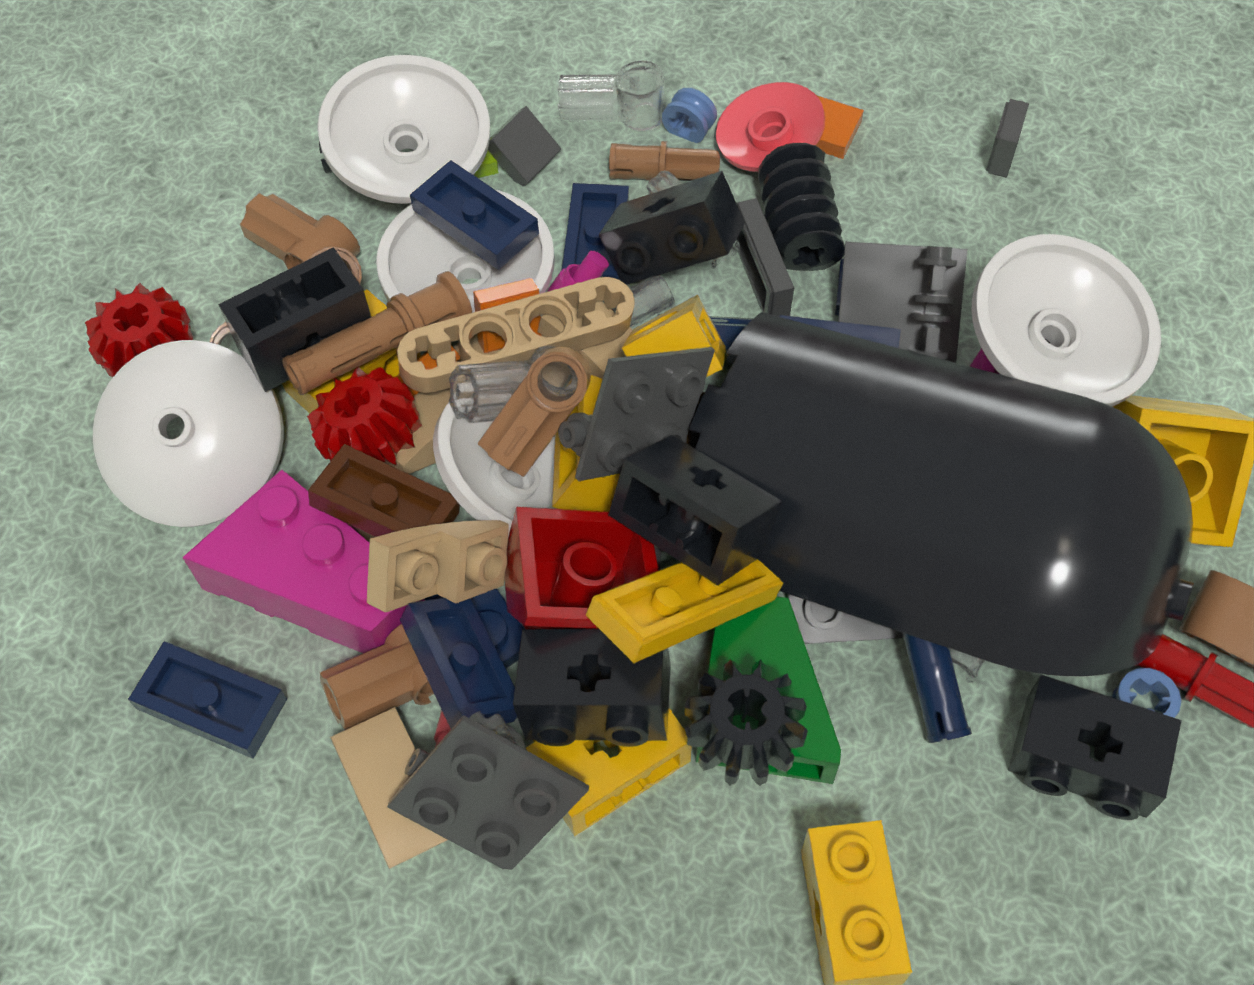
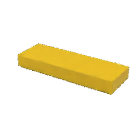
(677, 606)

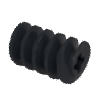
(801, 207)

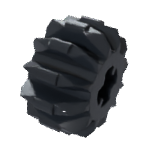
(739, 748)

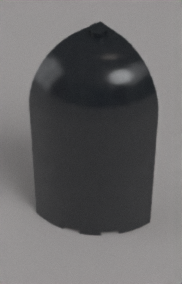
(954, 499)

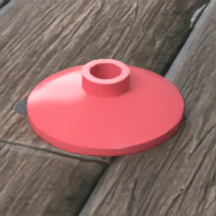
(766, 120)

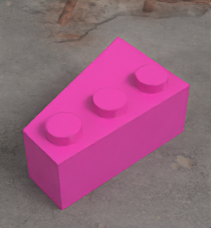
(294, 566)

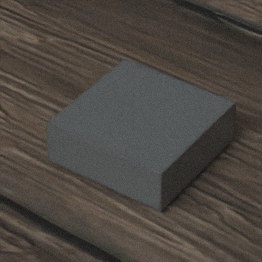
(1007, 137)
(523, 146)

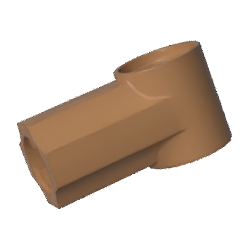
(291, 232)
(534, 413)
(376, 681)

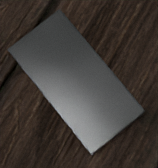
(763, 262)

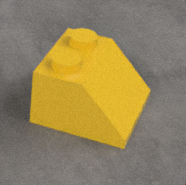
(1212, 453)

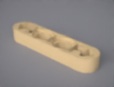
(512, 323)

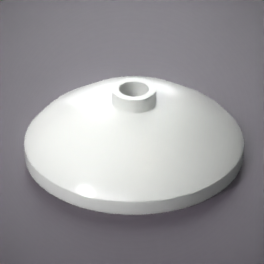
(396, 107)
(417, 251)
(1080, 302)
(227, 440)
(480, 482)

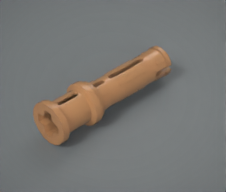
(377, 334)

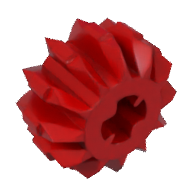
(134, 325)
(366, 413)

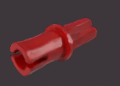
(1204, 679)

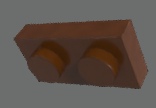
(378, 495)

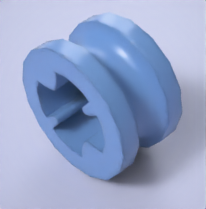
(689, 115)
(1152, 680)

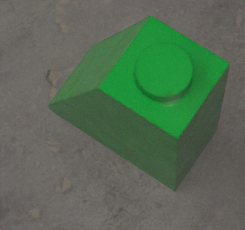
(775, 638)

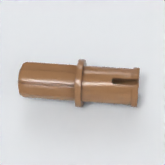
(648, 161)

